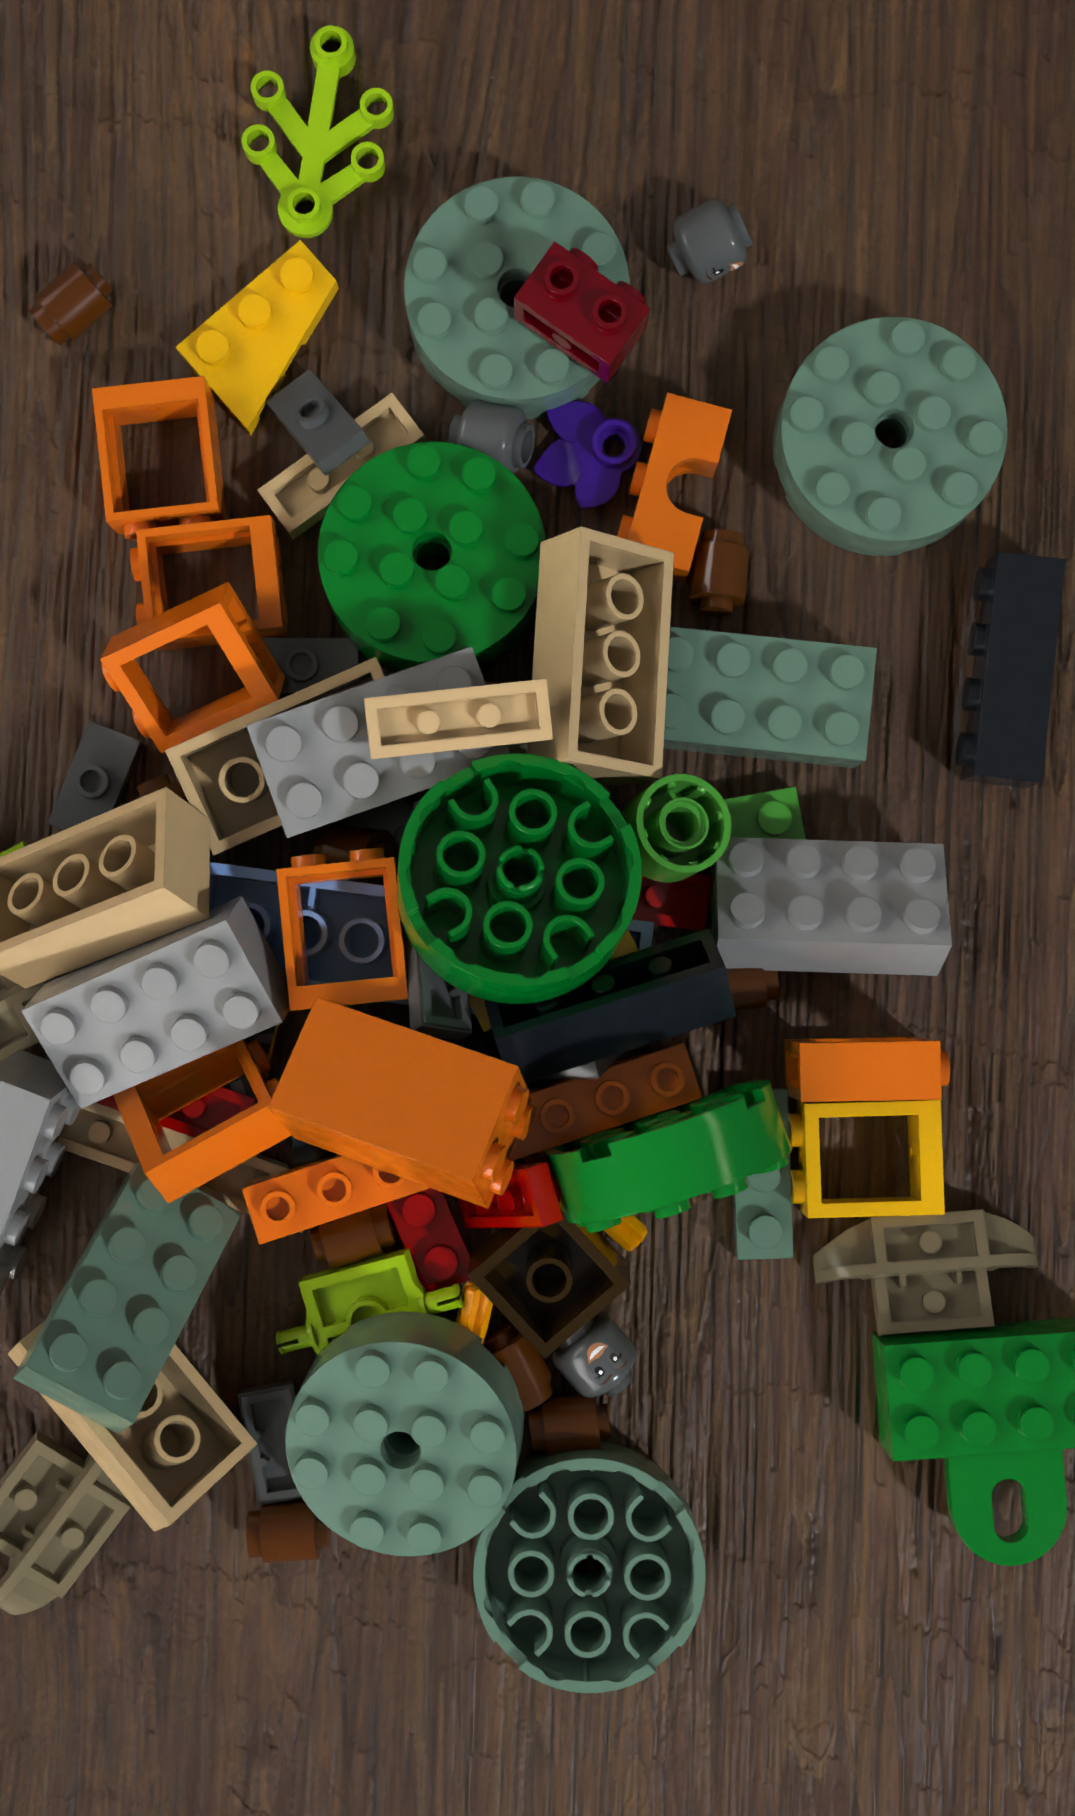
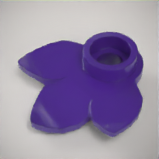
(579, 453)

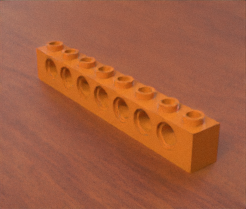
(563, 1113)

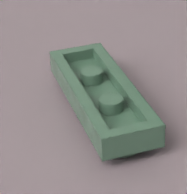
(765, 1208)

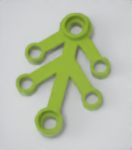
(317, 141)

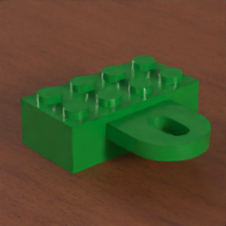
(995, 1411)

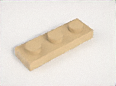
(303, 492)
(458, 719)

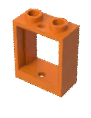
(154, 403)
(257, 531)
(237, 638)
(314, 869)
(865, 1069)
(216, 1150)

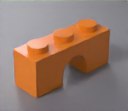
(684, 440)

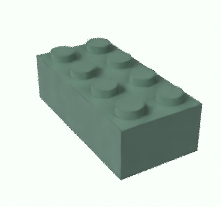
(768, 697)
(127, 1301)

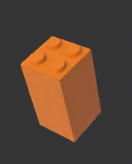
(404, 1102)

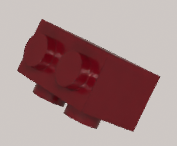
(582, 310)

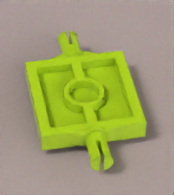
(360, 1291)

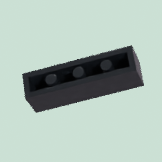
(1011, 670)
(618, 1009)

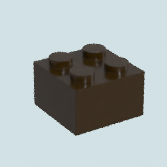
(549, 1278)

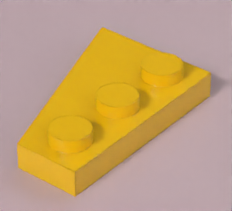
(259, 332)

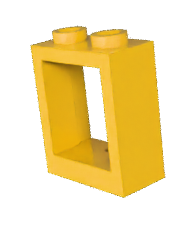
(924, 1159)

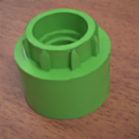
(698, 813)

